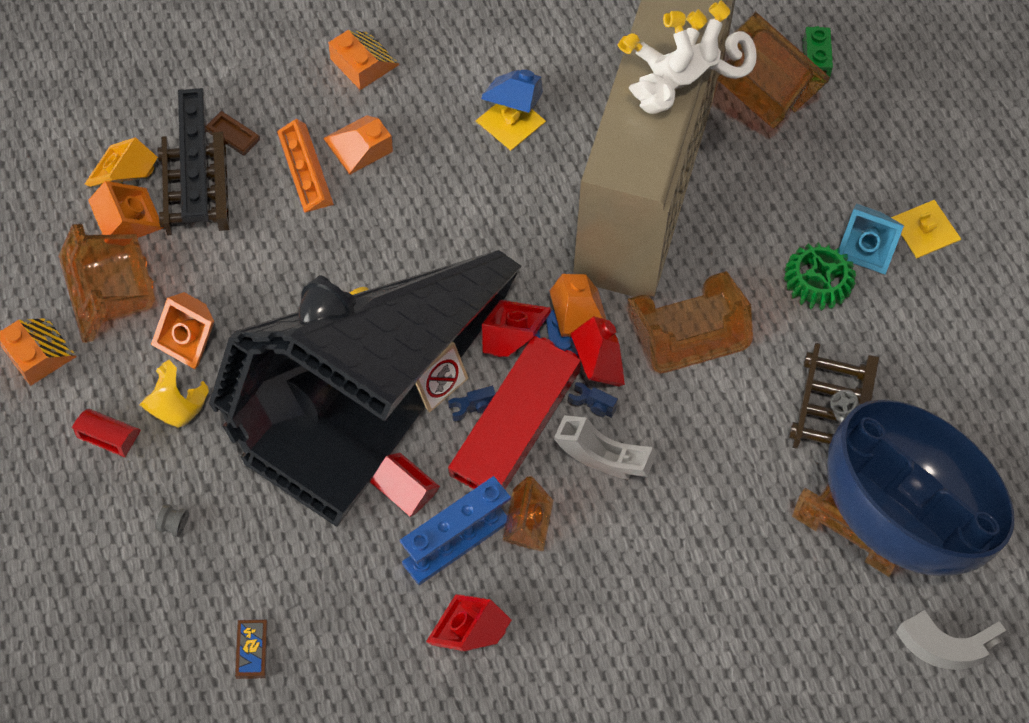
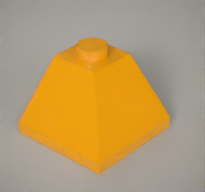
(123, 162)

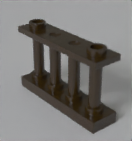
(216, 192)
(864, 372)

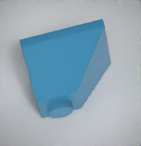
(870, 238)

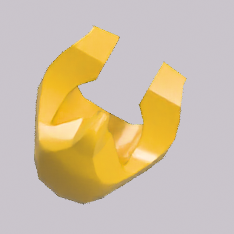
(168, 403)

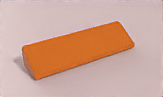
(306, 164)

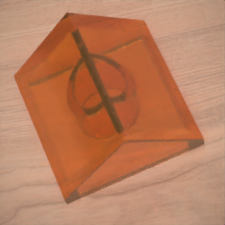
(528, 515)

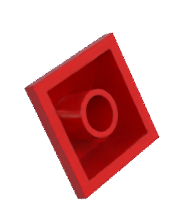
(511, 326)
(599, 351)
(469, 624)

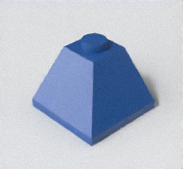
(515, 90)

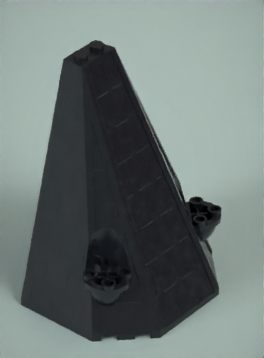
(335, 384)

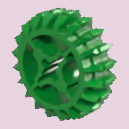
(816, 282)

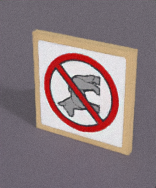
(441, 377)

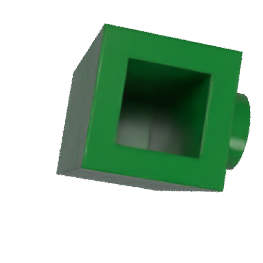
(818, 47)

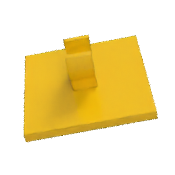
(509, 124)
(926, 229)

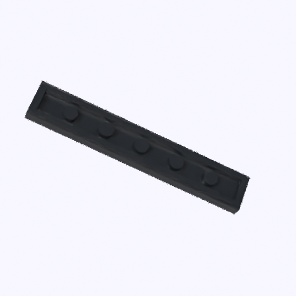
(193, 155)

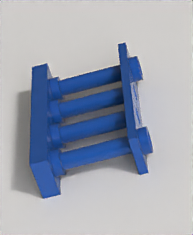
(455, 530)

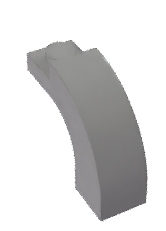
(597, 451)
(944, 651)

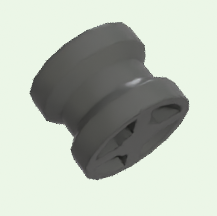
(841, 402)
(172, 520)

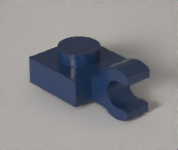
(597, 400)
(474, 401)

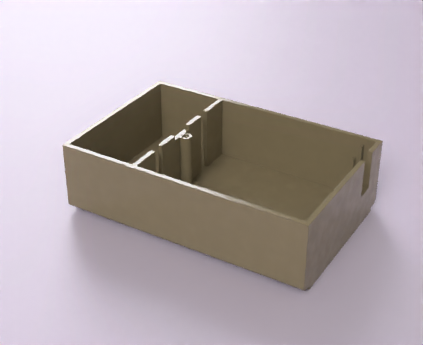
(642, 162)

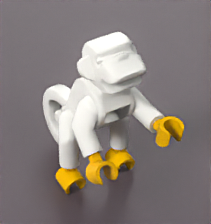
(690, 59)

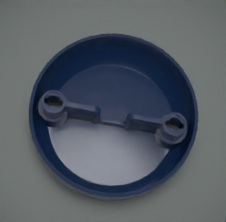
(918, 489)

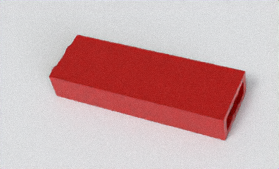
(516, 414)

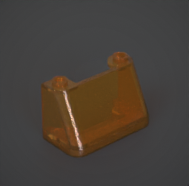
(696, 327)

